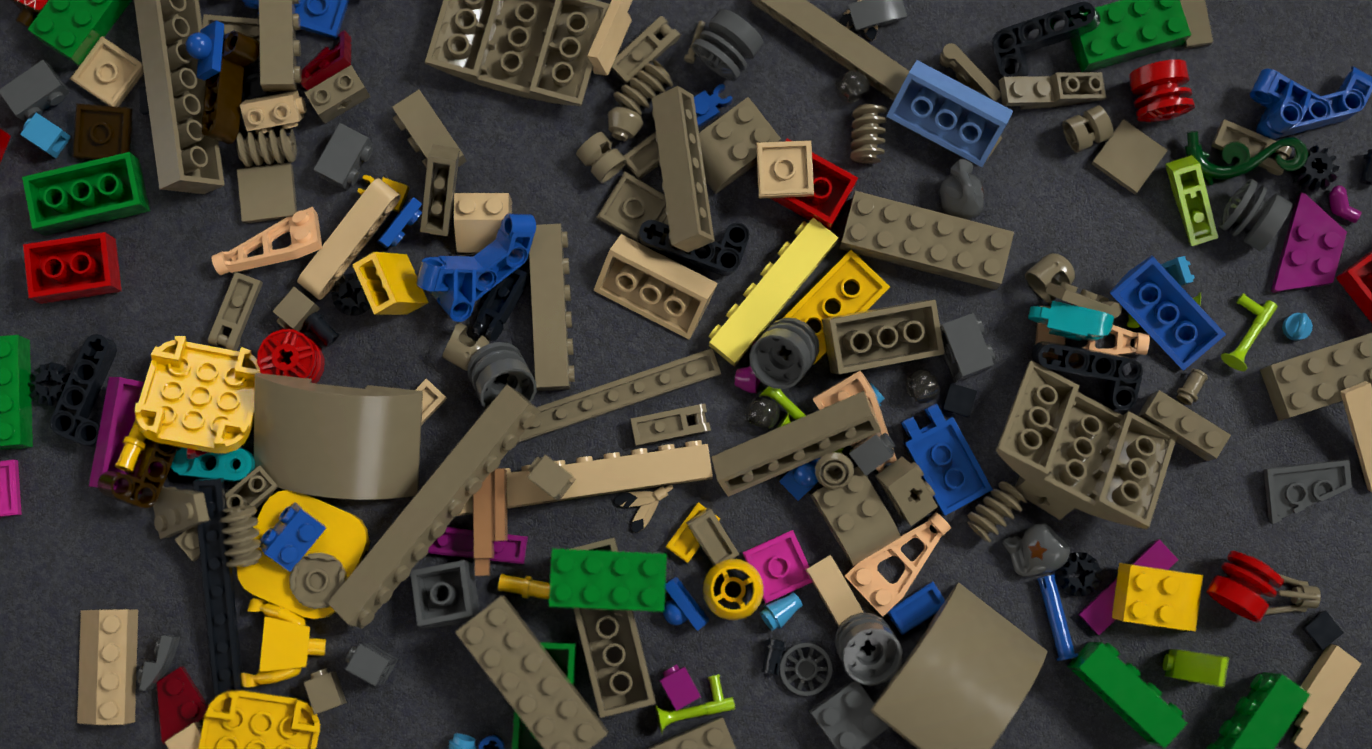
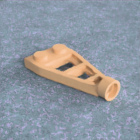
(304, 240)
(1122, 342)
(848, 387)
(875, 587)

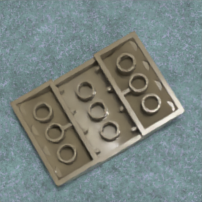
(519, 45)
(338, 438)
(1085, 450)
(961, 678)

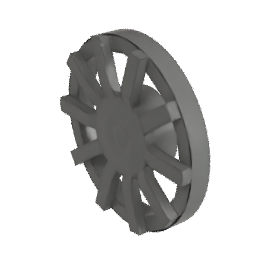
(806, 669)

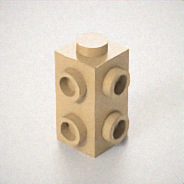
(273, 110)

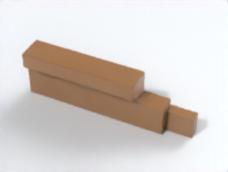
(489, 519)

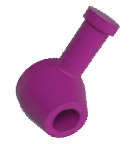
(746, 379)

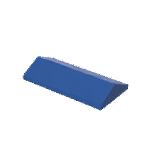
(1167, 312)

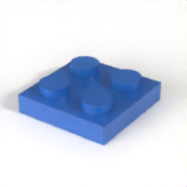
(407, 215)

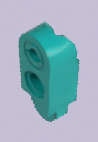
(1073, 321)
(224, 468)

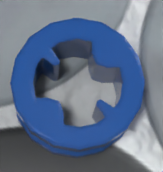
(487, 740)

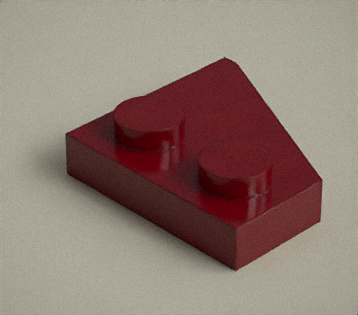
(327, 63)
(178, 703)

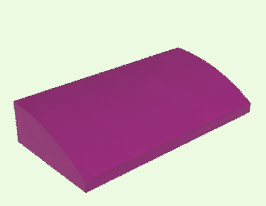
(115, 424)

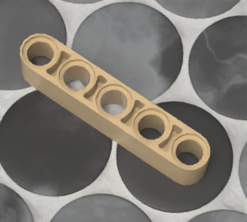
(348, 238)

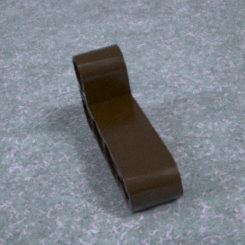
(224, 89)
(140, 478)

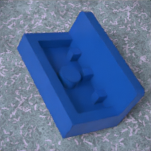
(291, 536)

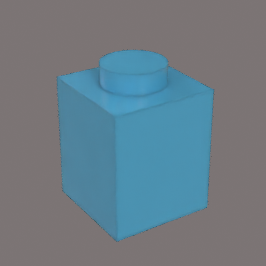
(45, 135)

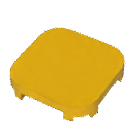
(198, 396)
(343, 538)
(259, 722)

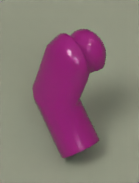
(1340, 205)

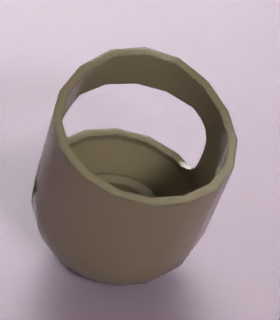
(1052, 269)
(461, 347)

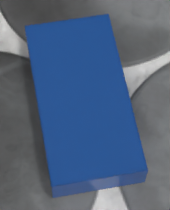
(916, 608)

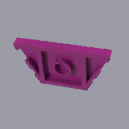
(1310, 248)

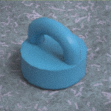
(1297, 326)

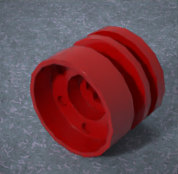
(1161, 90)
(305, 358)
(1246, 583)

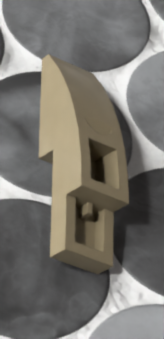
(1053, 90)
(250, 491)

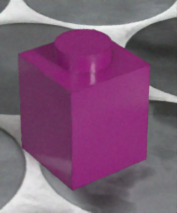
(679, 686)

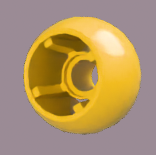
(754, 578)

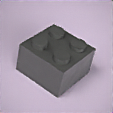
(966, 348)
(445, 594)
(848, 718)

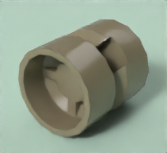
(1082, 131)
(599, 155)

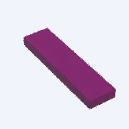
(461, 544)
(1099, 611)

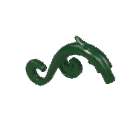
(1245, 163)

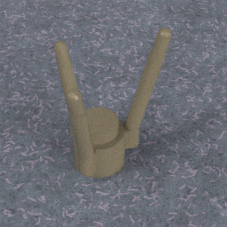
(1302, 596)

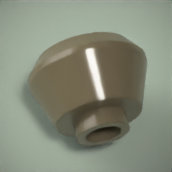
(624, 123)
(834, 470)

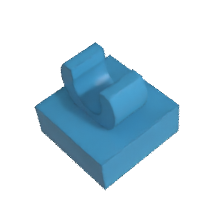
(1179, 270)

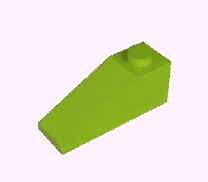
(1192, 199)
(1195, 667)

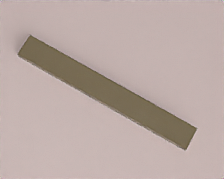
(623, 393)

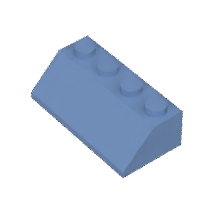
(949, 113)

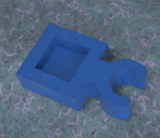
(707, 105)

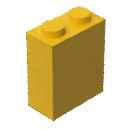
(390, 283)

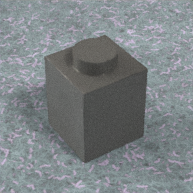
(872, 452)

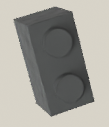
(34, 91)
(344, 157)
(370, 663)

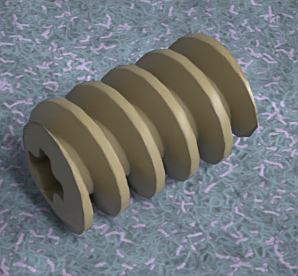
(643, 87)
(867, 132)
(266, 148)
(995, 510)
(242, 536)

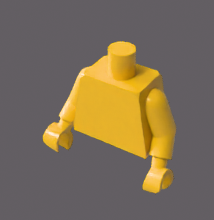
(283, 645)

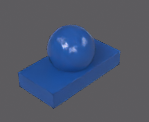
(207, 48)
(800, 479)
(682, 606)

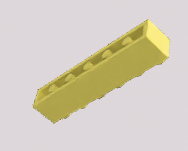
(773, 291)

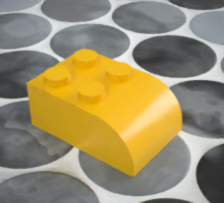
(1157, 597)

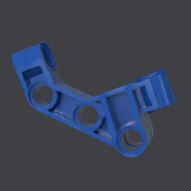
(1292, 105)
(464, 279)

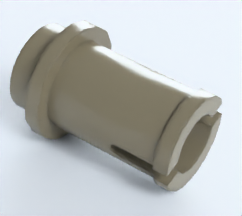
(1191, 387)

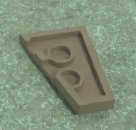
(179, 511)

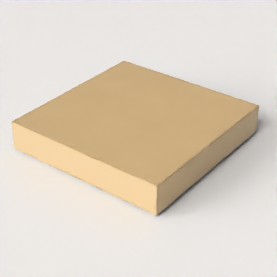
(108, 73)
(784, 169)

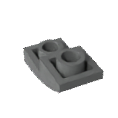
(876, 12)
(155, 670)

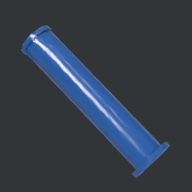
(1056, 618)

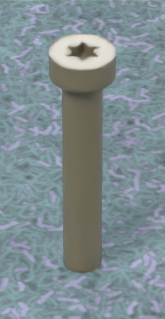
(690, 57)

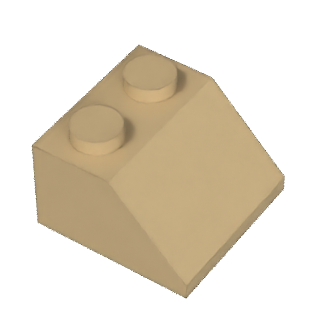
(478, 219)

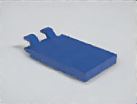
(317, 15)
(945, 461)

